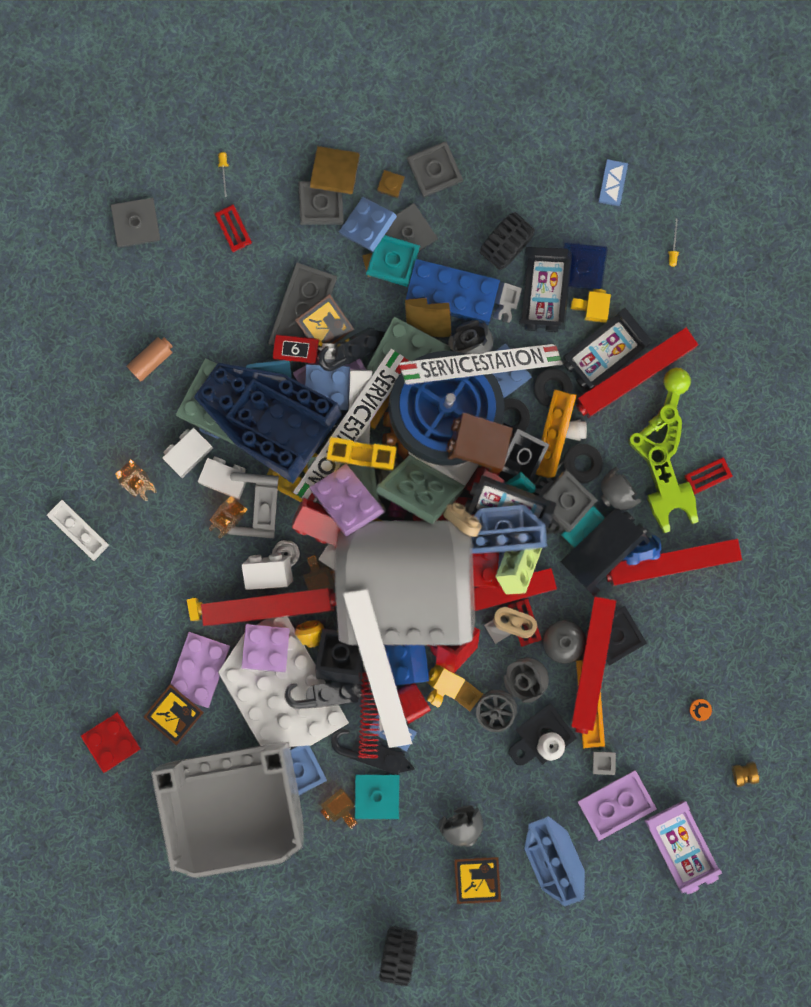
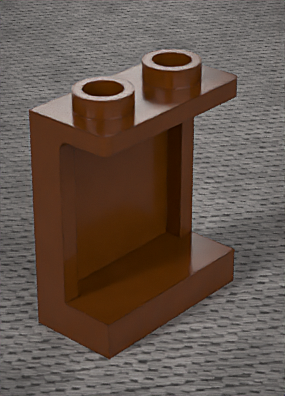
(479, 442)

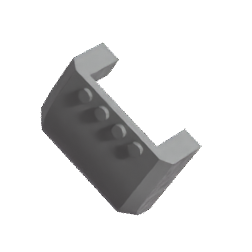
(414, 578)
(229, 810)

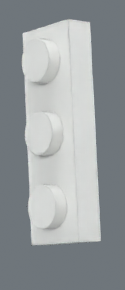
(78, 530)

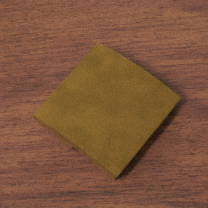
(334, 170)
(429, 318)

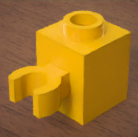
(596, 305)
(443, 683)

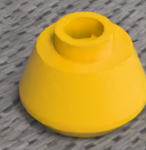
(309, 633)

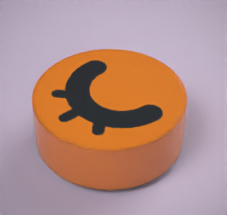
(700, 710)

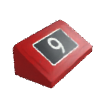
(296, 349)

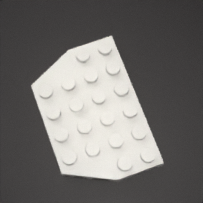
(262, 694)

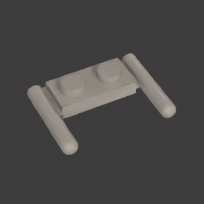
(264, 505)

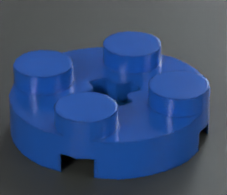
(645, 551)

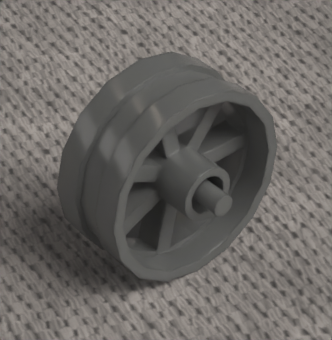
(496, 710)

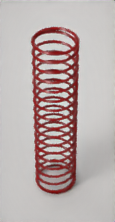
(365, 724)

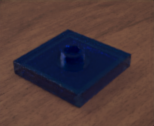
(587, 265)

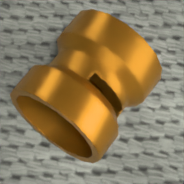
(745, 774)

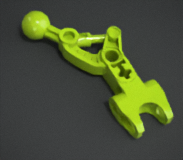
(668, 494)

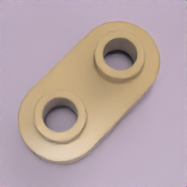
(462, 520)
(515, 621)

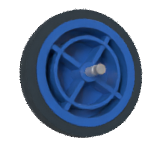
(425, 410)

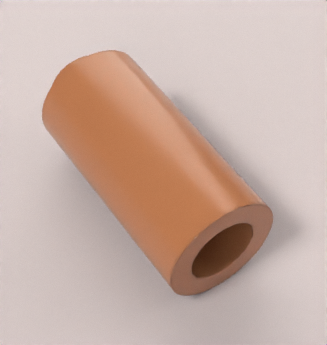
(150, 358)

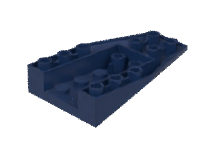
(268, 415)

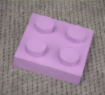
(265, 648)

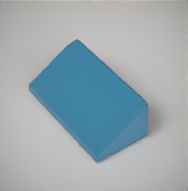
(279, 366)

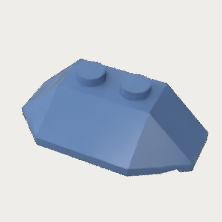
(508, 530)
(555, 861)

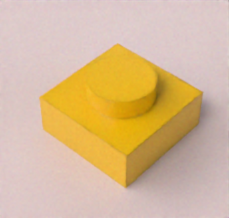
(194, 608)

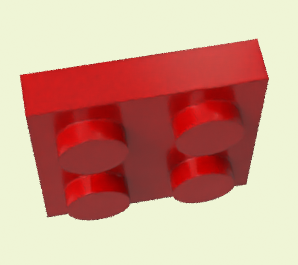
(110, 742)

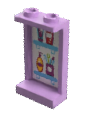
(683, 847)

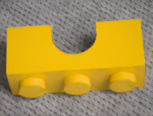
(361, 454)

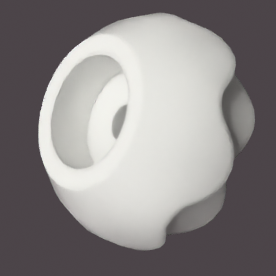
(290, 547)
(544, 743)

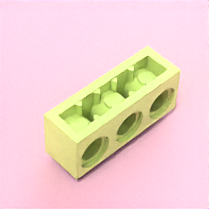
(517, 570)

